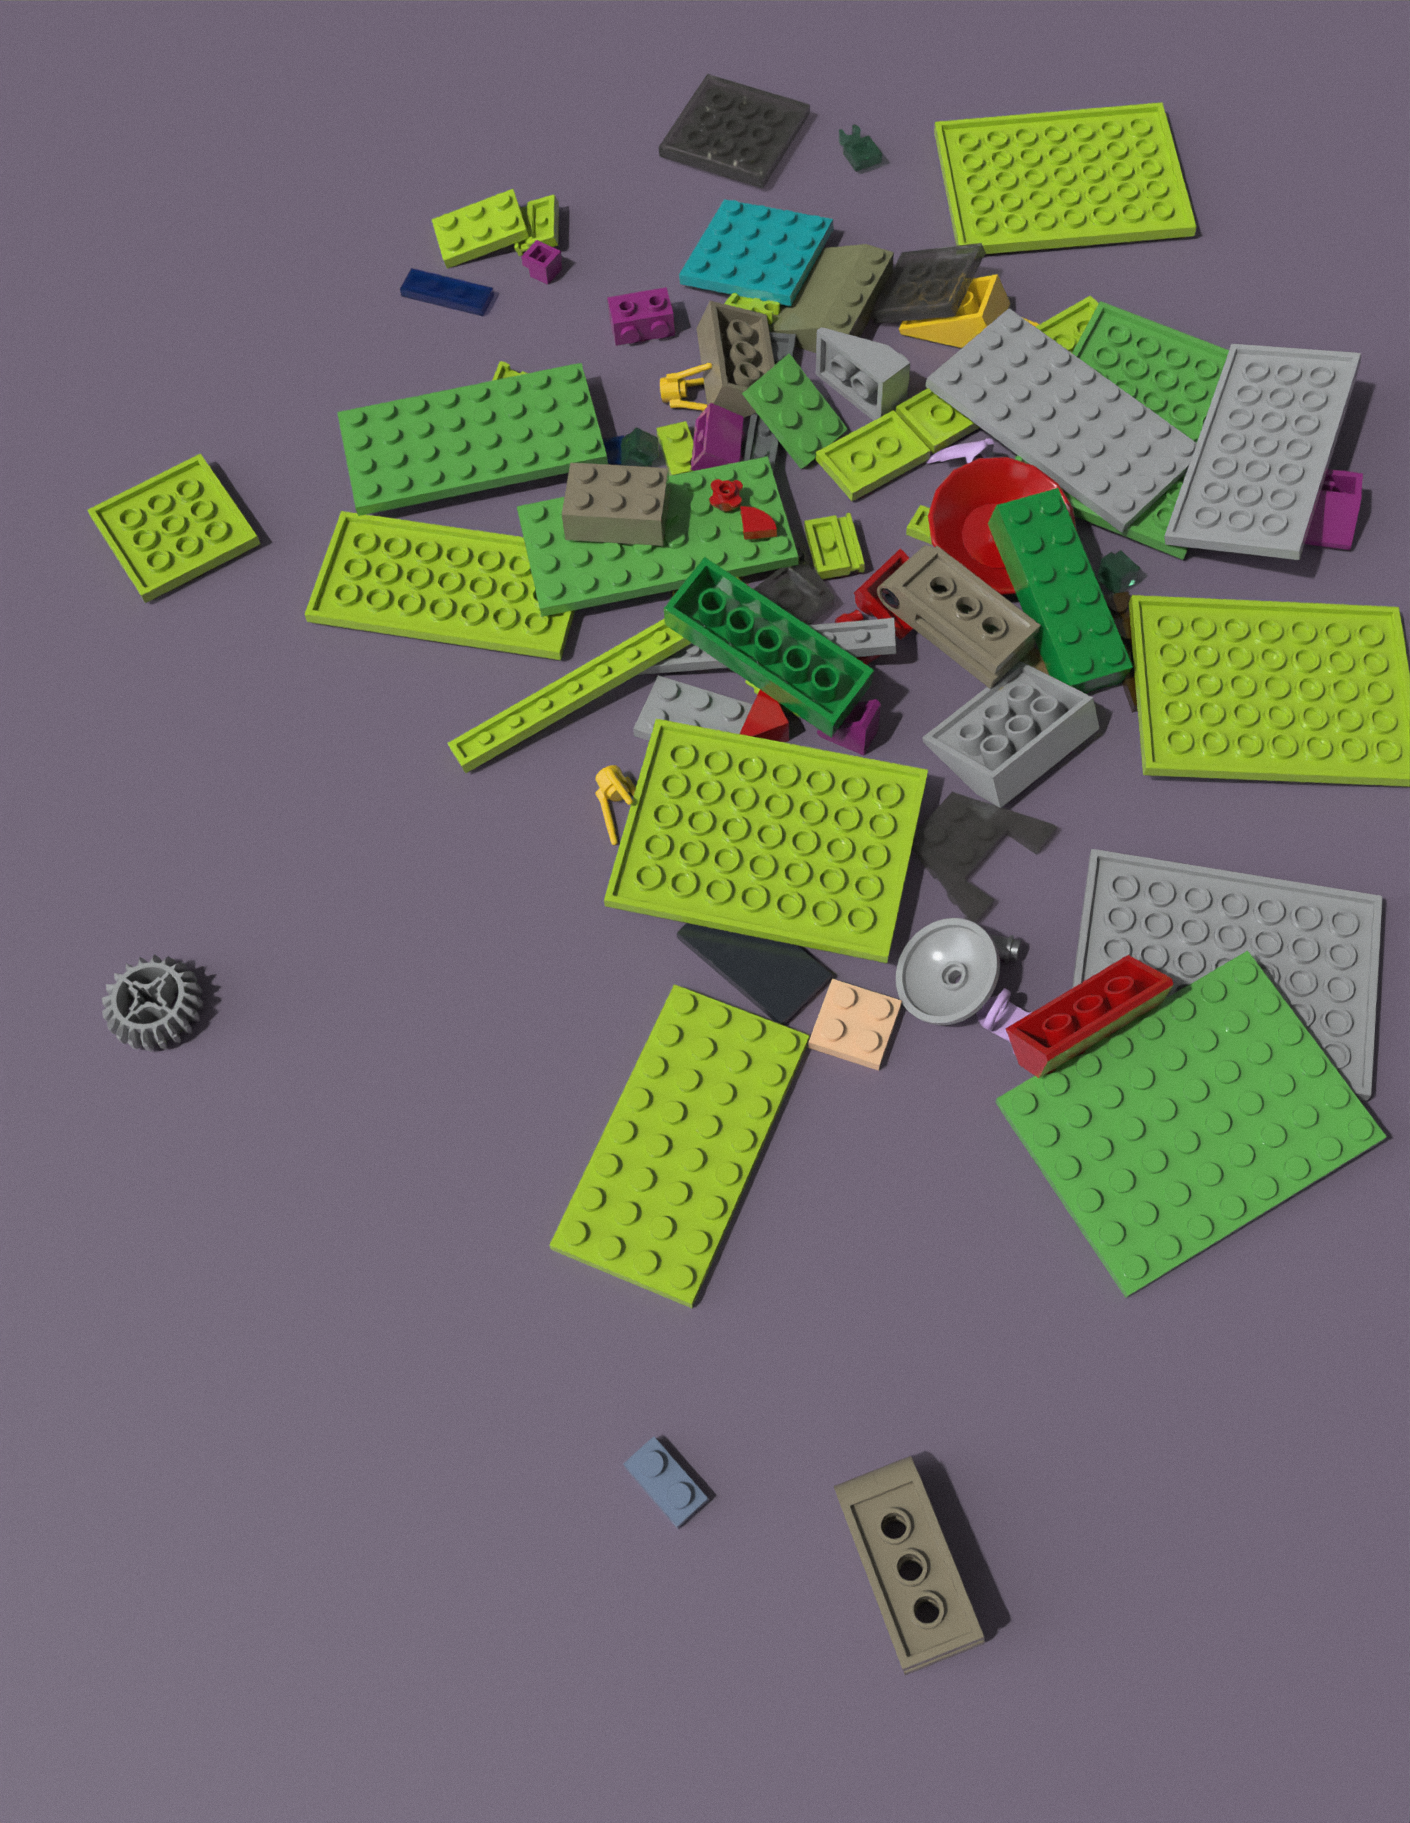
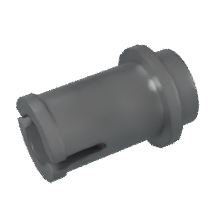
(1007, 947)

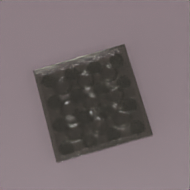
(734, 130)

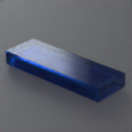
(447, 292)

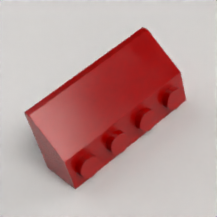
(1086, 1014)

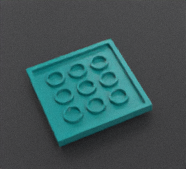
(756, 252)

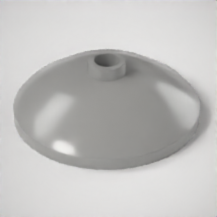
(936, 959)

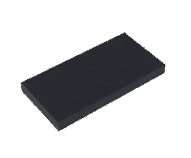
(767, 972)

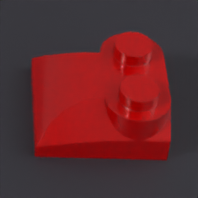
(868, 599)

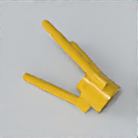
(674, 387)
(613, 786)

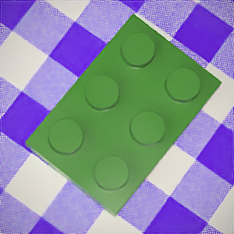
(794, 411)

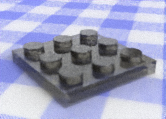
(928, 283)

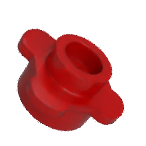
(726, 494)

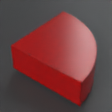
(756, 523)

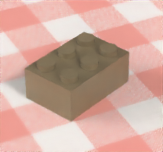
(616, 504)

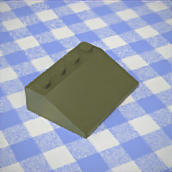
(836, 294)

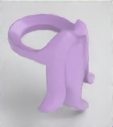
(969, 450)
(1000, 1014)

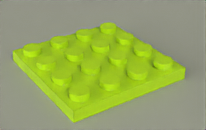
(173, 527)

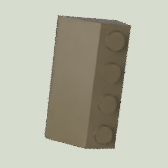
(739, 351)

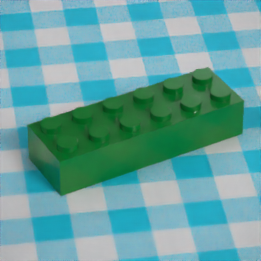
(1059, 592)
(768, 646)

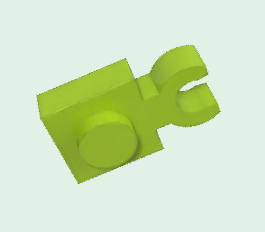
(757, 305)

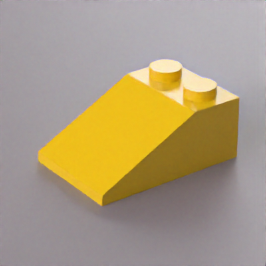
(979, 308)

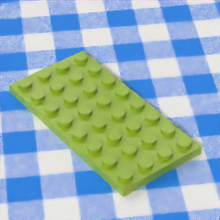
(434, 586)
(680, 1145)

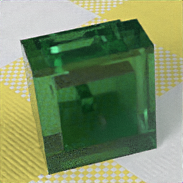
(639, 449)
(1117, 572)

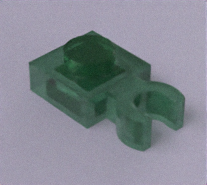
(859, 151)

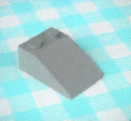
(862, 371)

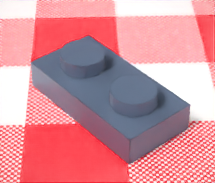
(665, 1482)

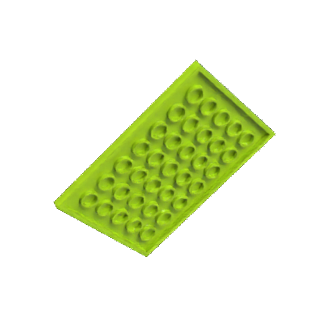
(1063, 178)
(1271, 690)
(768, 840)

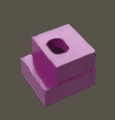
(542, 261)

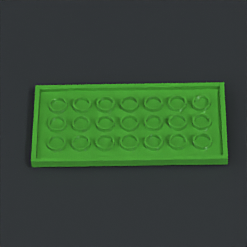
(470, 438)
(592, 573)

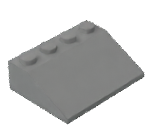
(1013, 733)

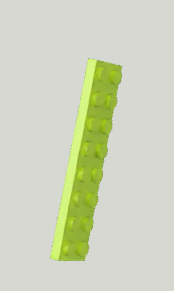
(941, 424)

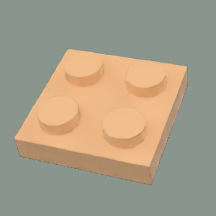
(855, 1024)

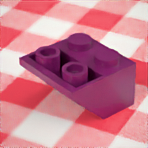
(1336, 510)

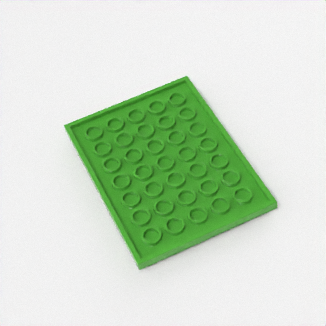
(1165, 373)
(1189, 1123)

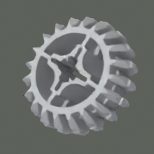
(147, 1020)

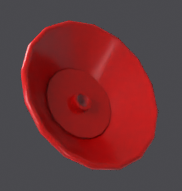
(965, 506)

